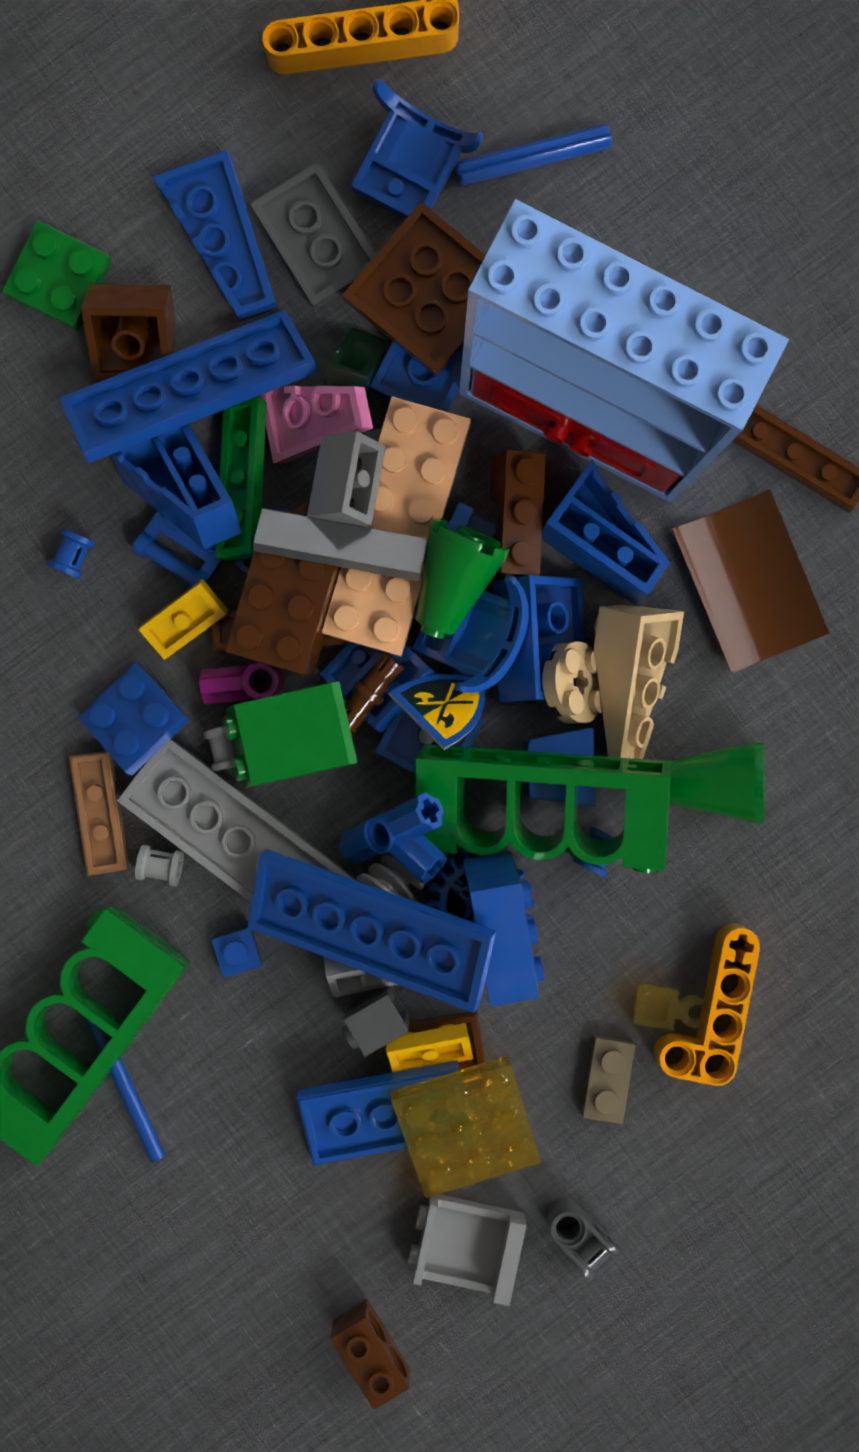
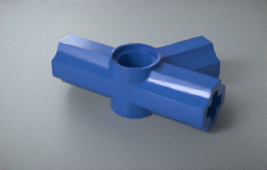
(400, 834)

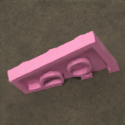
(304, 414)

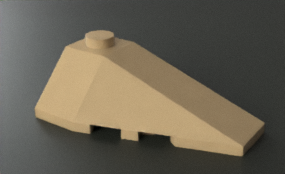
(630, 662)

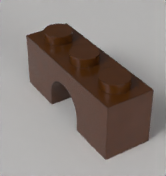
(519, 488)

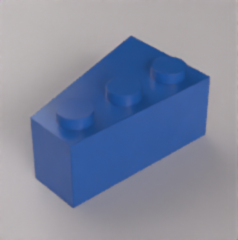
(604, 538)

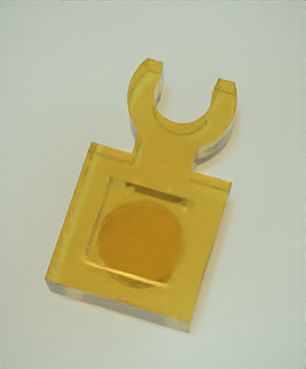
(659, 1006)

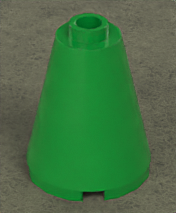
(455, 575)
(722, 782)

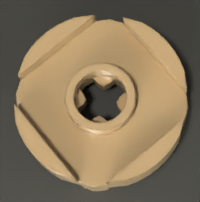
(577, 702)

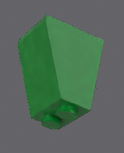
(289, 735)

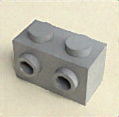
(346, 479)

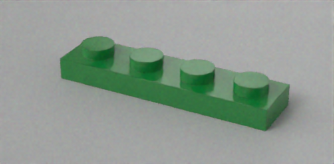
(243, 472)

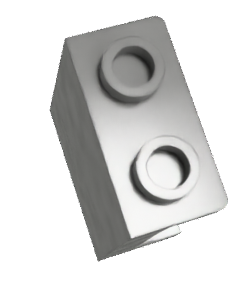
(468, 1246)

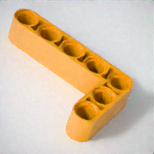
(375, 21)

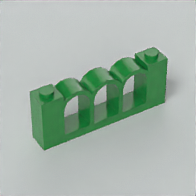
(646, 803)
(116, 937)

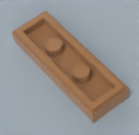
(99, 813)

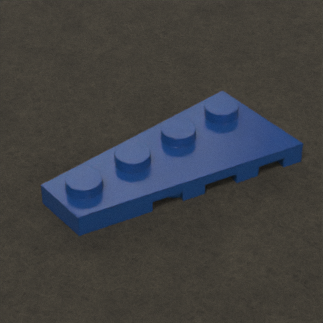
(216, 217)

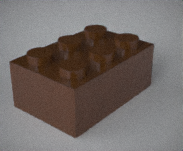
(283, 612)

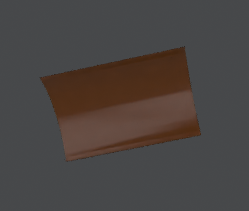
(750, 581)

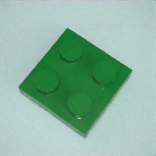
(55, 275)

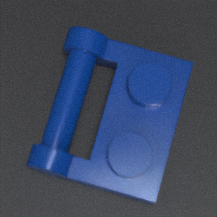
(146, 546)

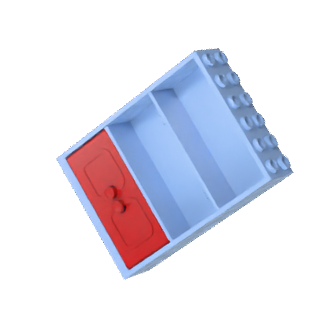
(609, 354)

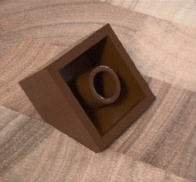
(127, 326)

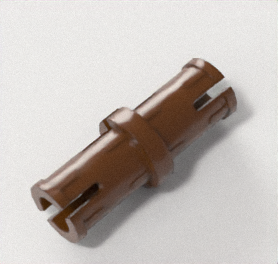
(371, 690)

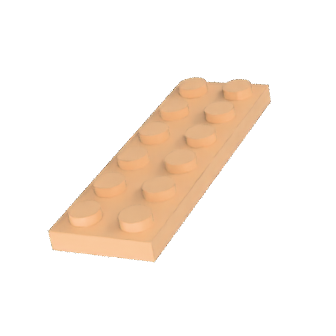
(412, 490)

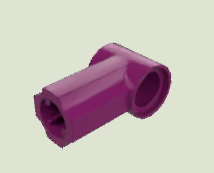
(237, 683)

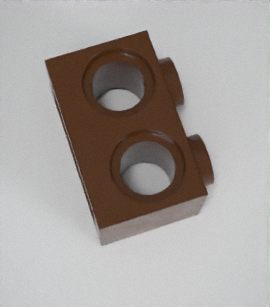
(370, 1354)

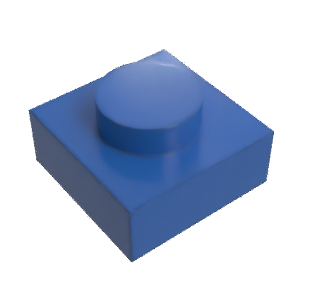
(237, 952)

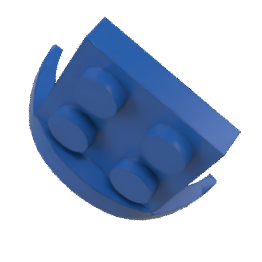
(409, 156)
(485, 639)

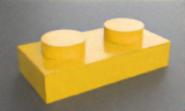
(183, 619)
(430, 1047)

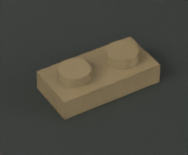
(608, 1079)

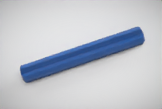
(534, 154)

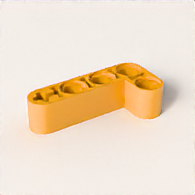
(734, 1003)

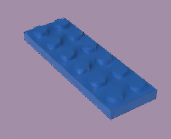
(187, 385)
(371, 930)

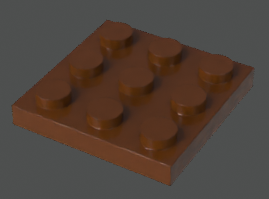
(419, 288)

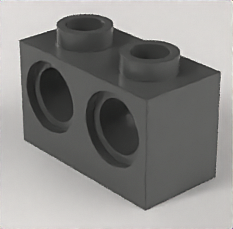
(375, 1020)

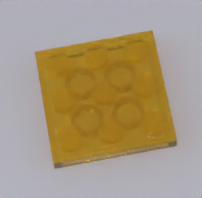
(465, 1126)

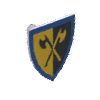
(440, 708)

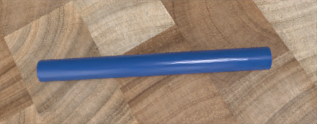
(130, 1099)

